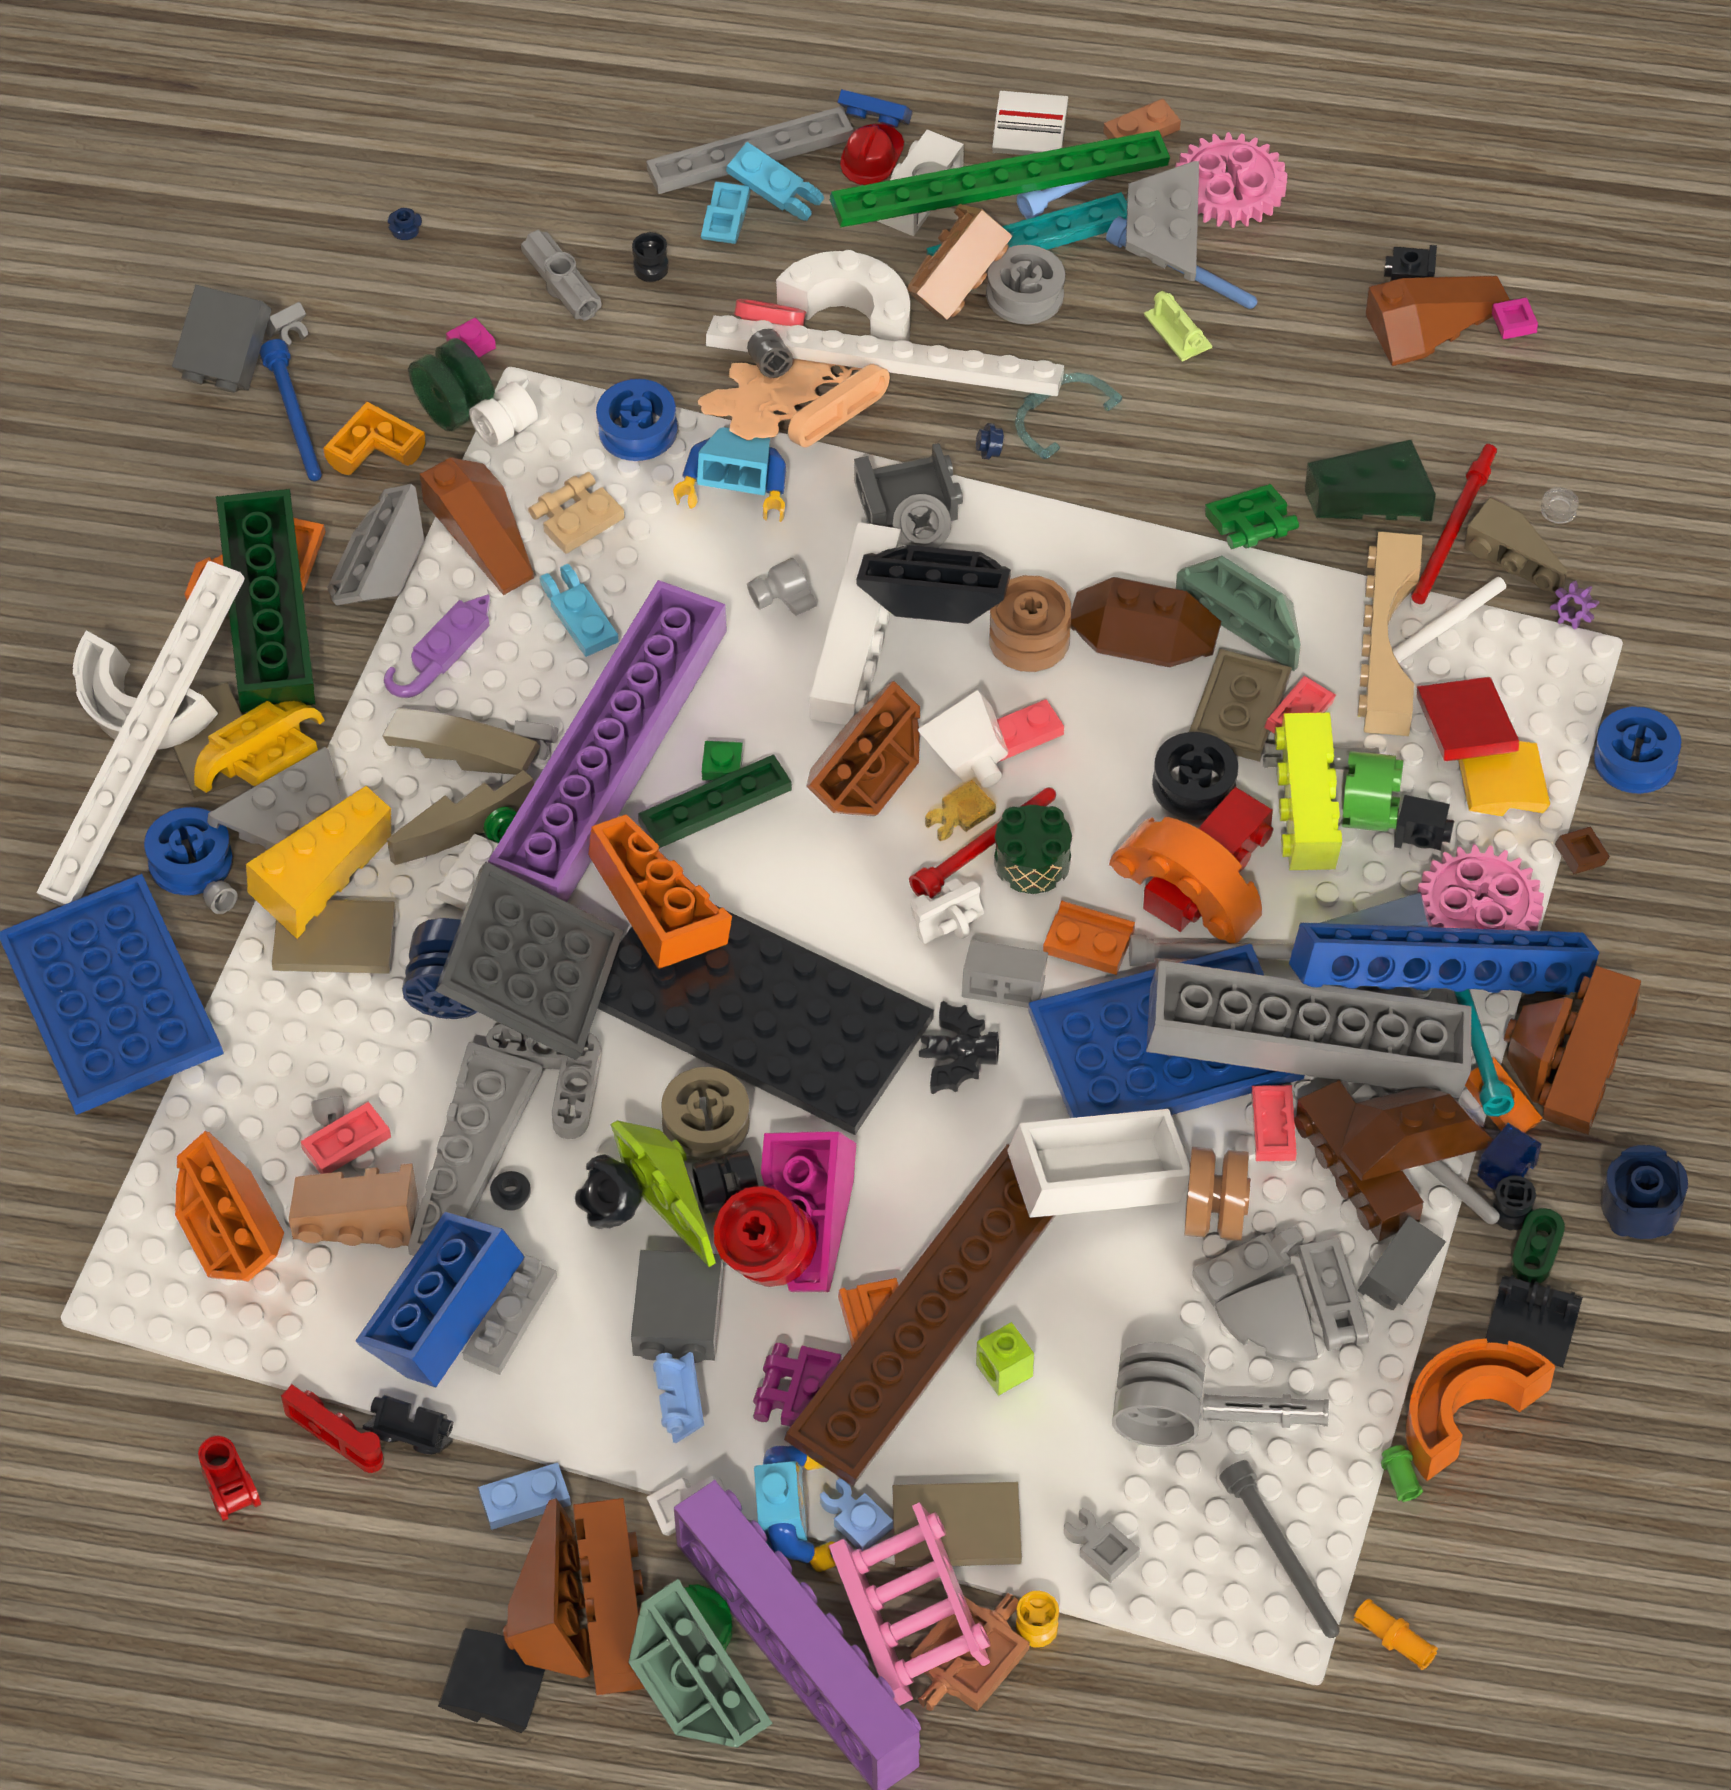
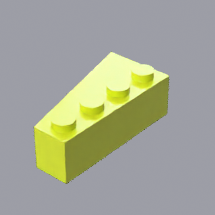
(1309, 788)

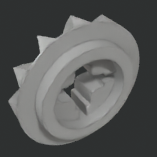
(938, 521)

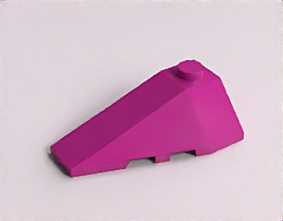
(818, 1177)

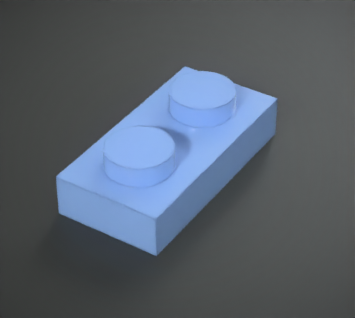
(523, 1495)

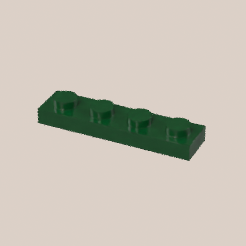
(715, 801)

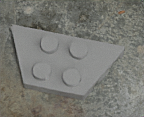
(1165, 218)
(282, 802)

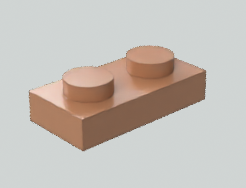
(1145, 119)

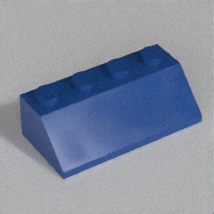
(441, 1298)

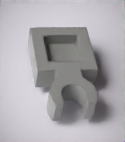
(1103, 1549)

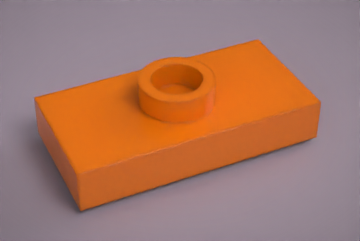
(1522, 1115)

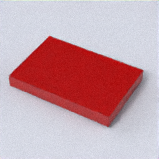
(1467, 719)

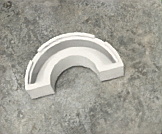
(851, 282)
(100, 689)

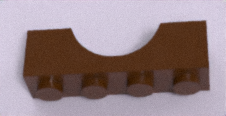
(1381, 1201)

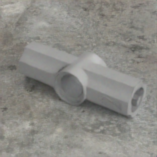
(561, 275)

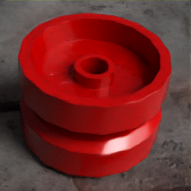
(765, 1236)

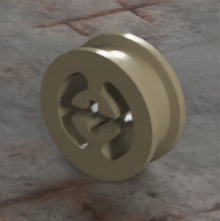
(725, 1104)

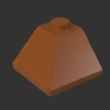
(1535, 1042)

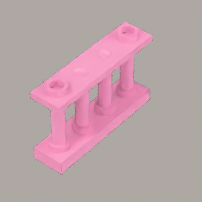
(868, 1600)

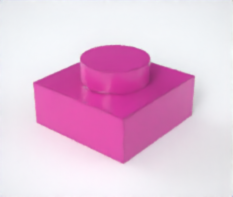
(1514, 318)
(475, 336)

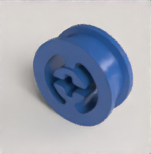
(639, 436)
(1657, 756)
(169, 859)

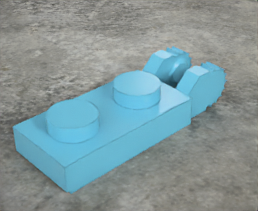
(773, 181)
(579, 612)

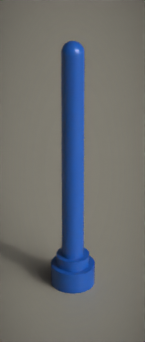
(276, 358)

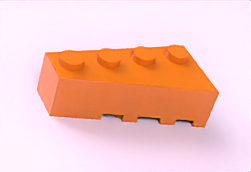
(659, 901)

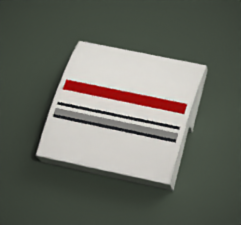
(1029, 123)

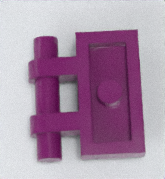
(807, 1375)

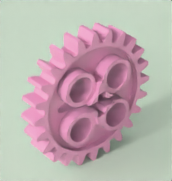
(1250, 169)
(1481, 899)

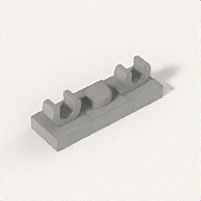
(510, 1316)

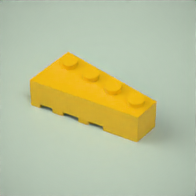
(318, 859)

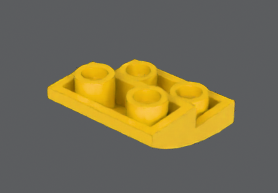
(1505, 781)

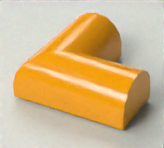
(371, 430)

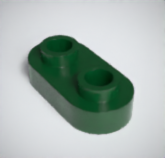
(1538, 1249)

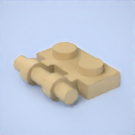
(580, 521)

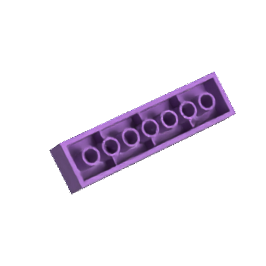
(798, 1636)

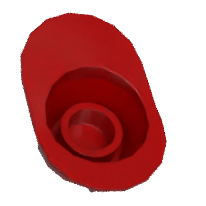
(871, 154)

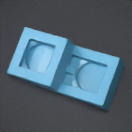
(725, 213)

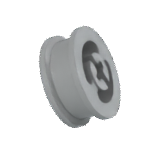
(1039, 295)

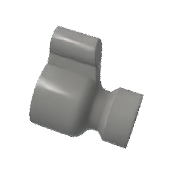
(786, 583)

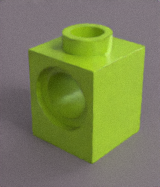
(1005, 1358)

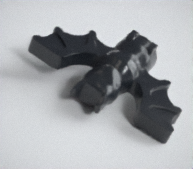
(966, 1048)

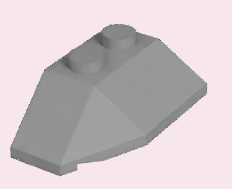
(380, 550)

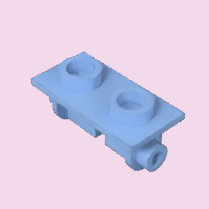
(681, 1399)

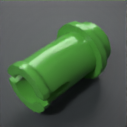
(1398, 1464)

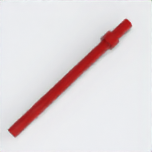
(1476, 477)

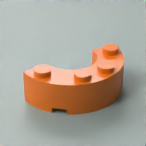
(1198, 868)
(1460, 1376)

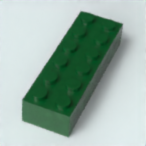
(269, 607)

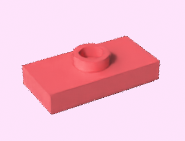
(1304, 698)
(1273, 1123)

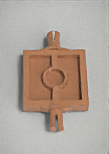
(964, 1674)

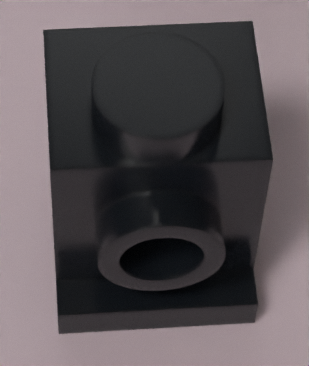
(1411, 263)
(1423, 823)

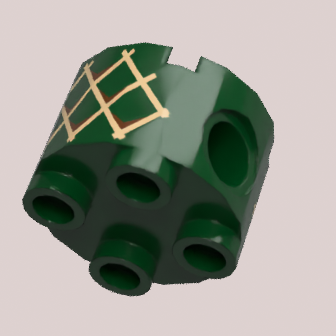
(1032, 848)

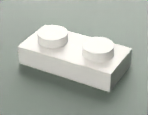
(460, 879)

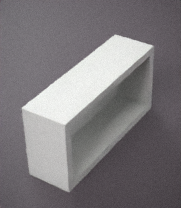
(1099, 1162)

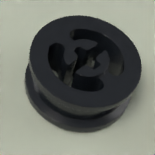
(1197, 757)

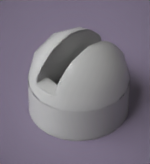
(219, 896)
(328, 1106)

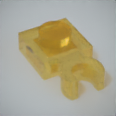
(962, 807)

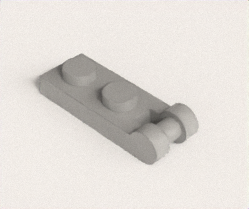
(1333, 1293)

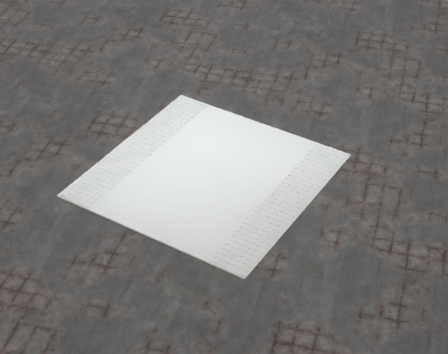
(846, 895)

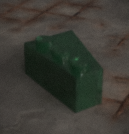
(1371, 482)

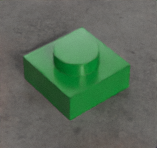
(721, 759)

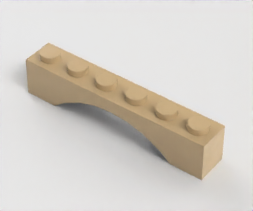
(1388, 690)

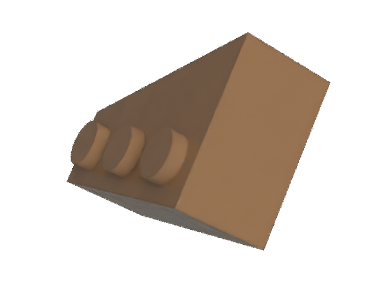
(355, 1209)

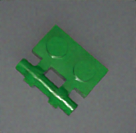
(1251, 508)

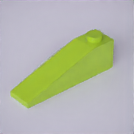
(665, 1182)

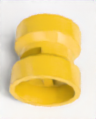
(1037, 1609)

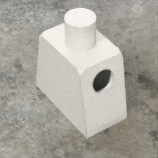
(968, 739)

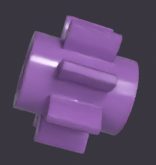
(1580, 596)

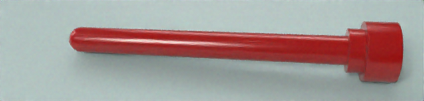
(932, 879)

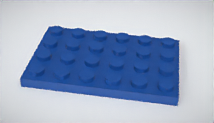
(110, 994)
(1100, 1044)

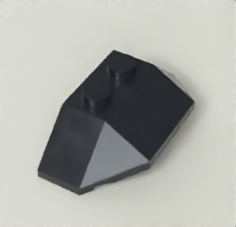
(934, 582)

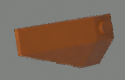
(480, 519)
(547, 1599)

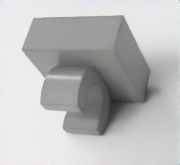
(287, 320)
(538, 732)

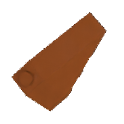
(1422, 313)

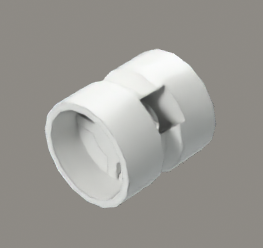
(503, 414)

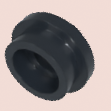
(510, 1199)

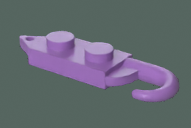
(443, 645)

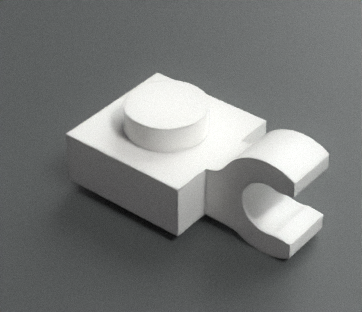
(665, 1499)

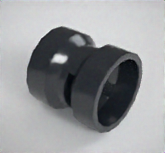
(650, 257)
(1514, 1201)

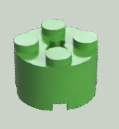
(1370, 790)

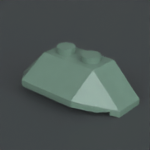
(1245, 607)
(692, 1673)

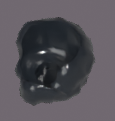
(609, 1193)

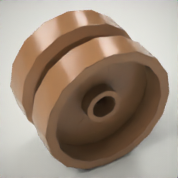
(1031, 624)
(1218, 1194)

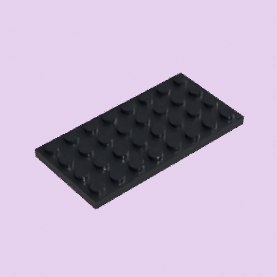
(773, 1019)

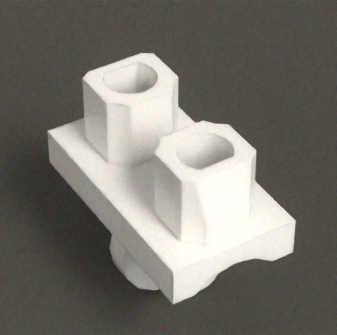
(948, 913)

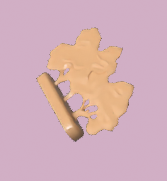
(759, 396)

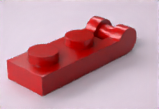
(332, 1429)

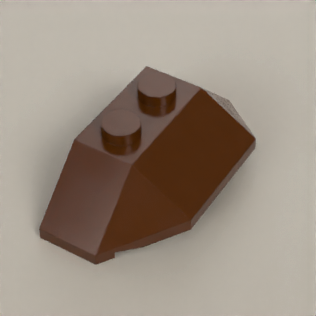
(1144, 622)
(1409, 1132)

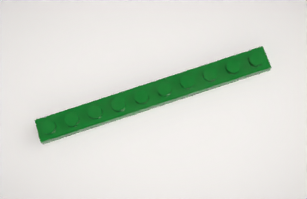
(999, 178)

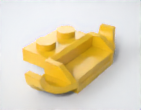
(257, 744)

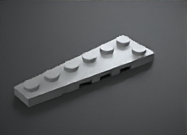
(478, 1126)

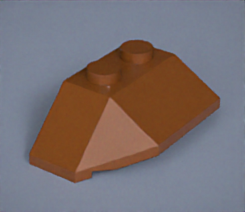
(869, 755)

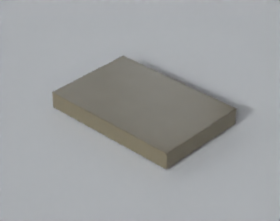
(1240, 700)
(187, 753)
(342, 939)
(977, 1520)

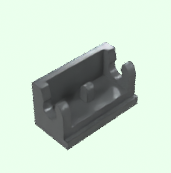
(1402, 1264)

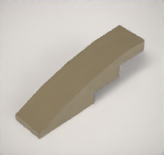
(468, 742)
(451, 824)

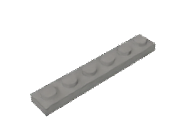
(776, 141)

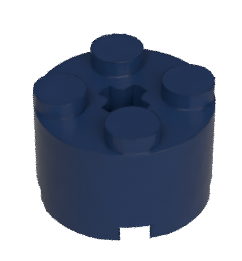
(1644, 1193)

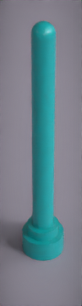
(1494, 1095)

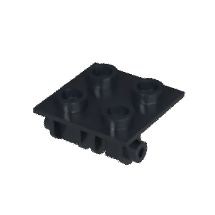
(1534, 1318)

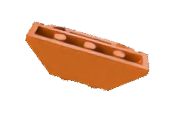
(224, 1212)

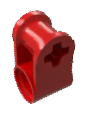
(229, 1483)

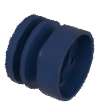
(427, 958)

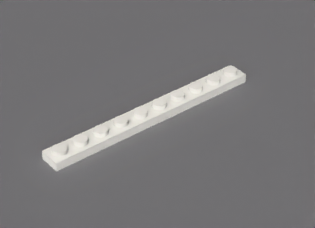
(895, 356)
(141, 734)

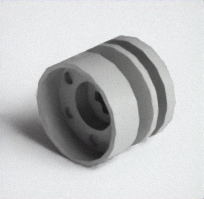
(1158, 1395)

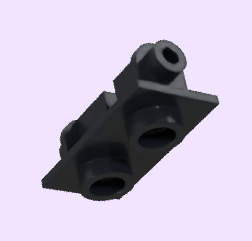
(427, 1432)

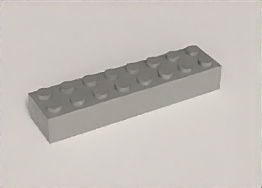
(1308, 1028)

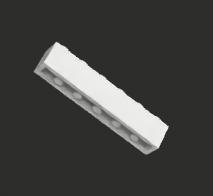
(852, 634)

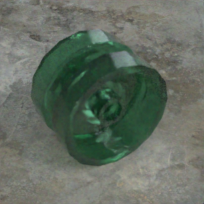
(450, 383)

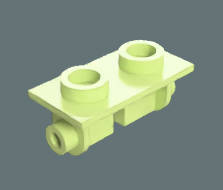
(1176, 327)

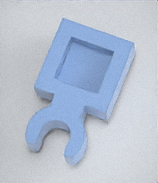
(858, 1519)

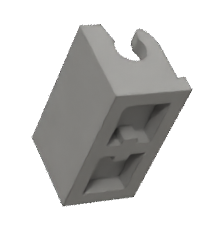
(1003, 974)

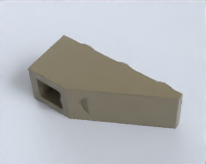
(1512, 543)

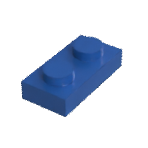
(888, 112)

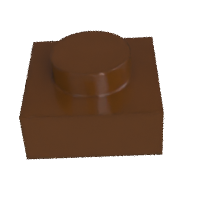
(1582, 850)

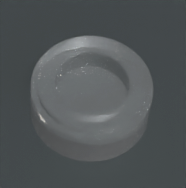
(1559, 505)

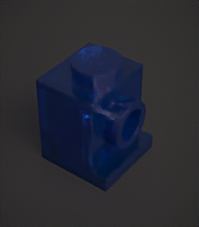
(1508, 1155)

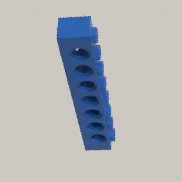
(1442, 958)

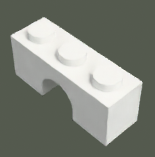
(925, 156)

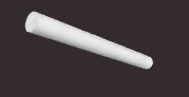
(1449, 619)

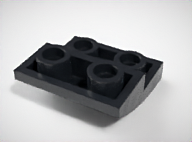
(490, 1682)

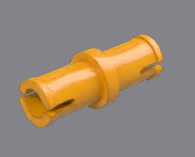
(1395, 1634)

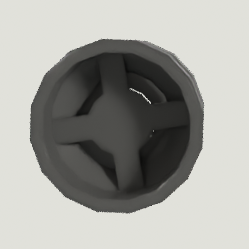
(770, 353)

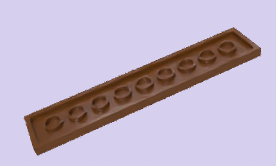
(919, 1326)

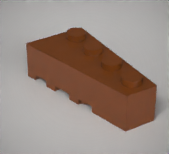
(1591, 1049)
(609, 1591)

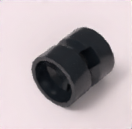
(711, 1183)

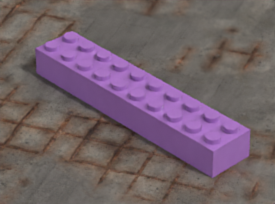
(612, 738)

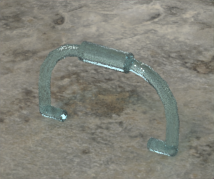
(1035, 399)

